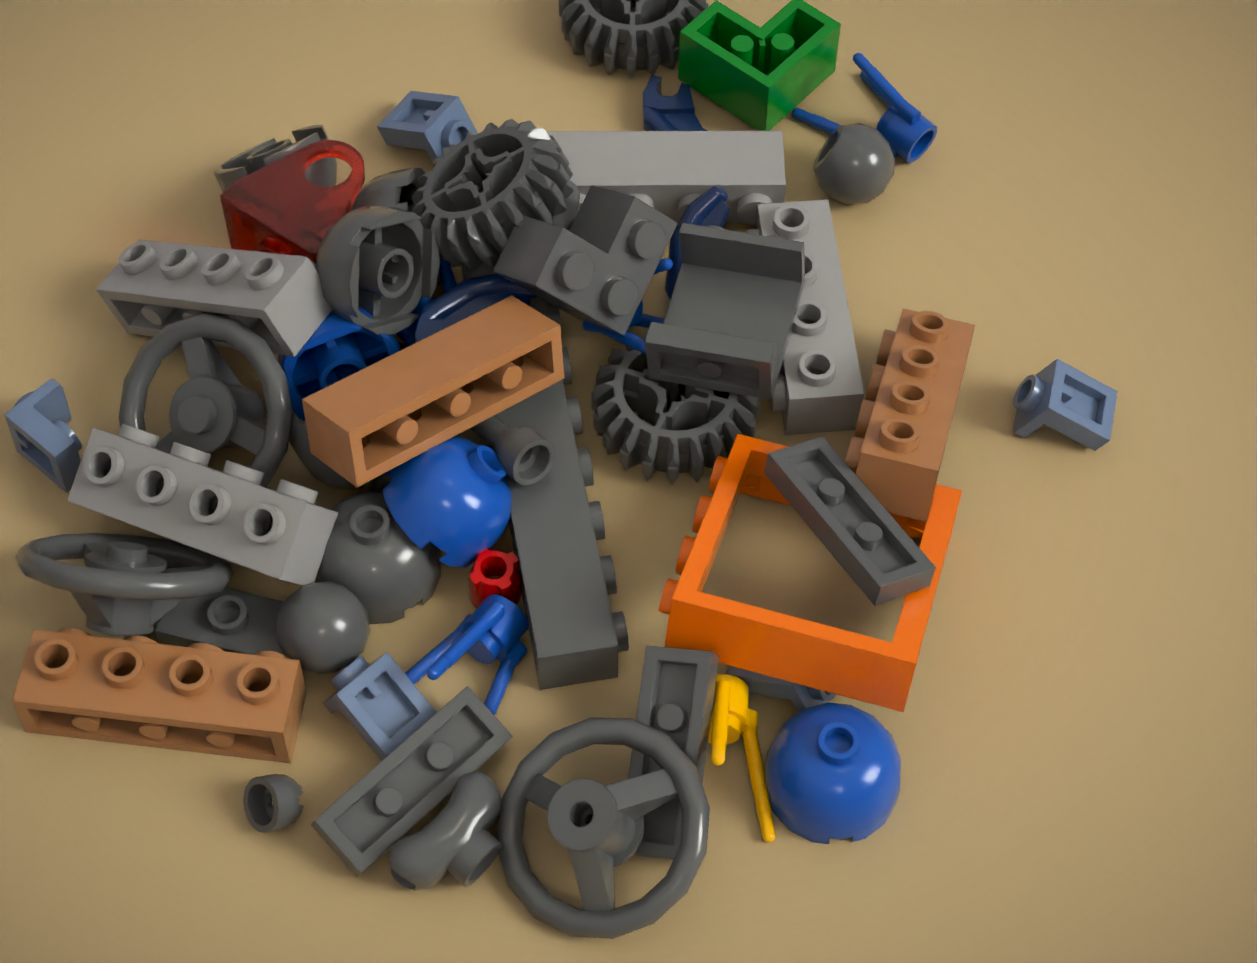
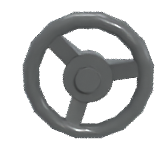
(213, 405)
(124, 576)
(603, 827)

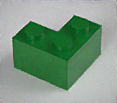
(757, 69)

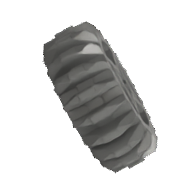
(627, 39)
(487, 188)
(677, 440)

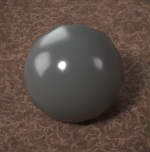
(854, 164)
(323, 627)

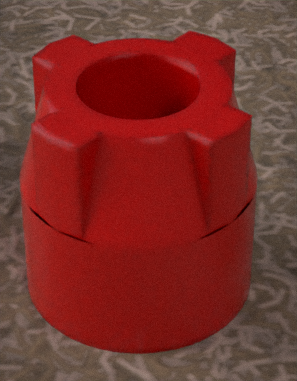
(494, 563)

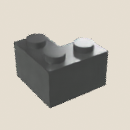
(597, 265)

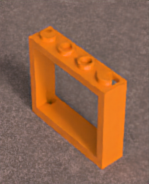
(786, 644)

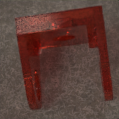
(284, 211)

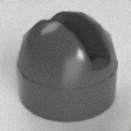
(259, 807)

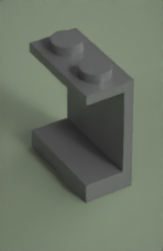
(728, 312)

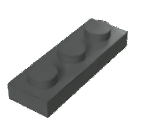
(849, 520)
(679, 702)
(411, 781)

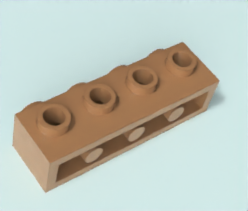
(433, 390)
(910, 410)
(161, 694)

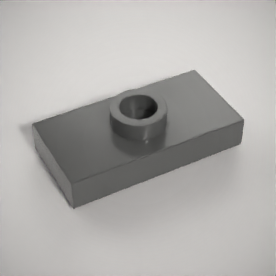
(224, 619)

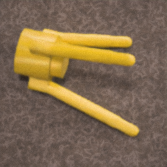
(729, 721)

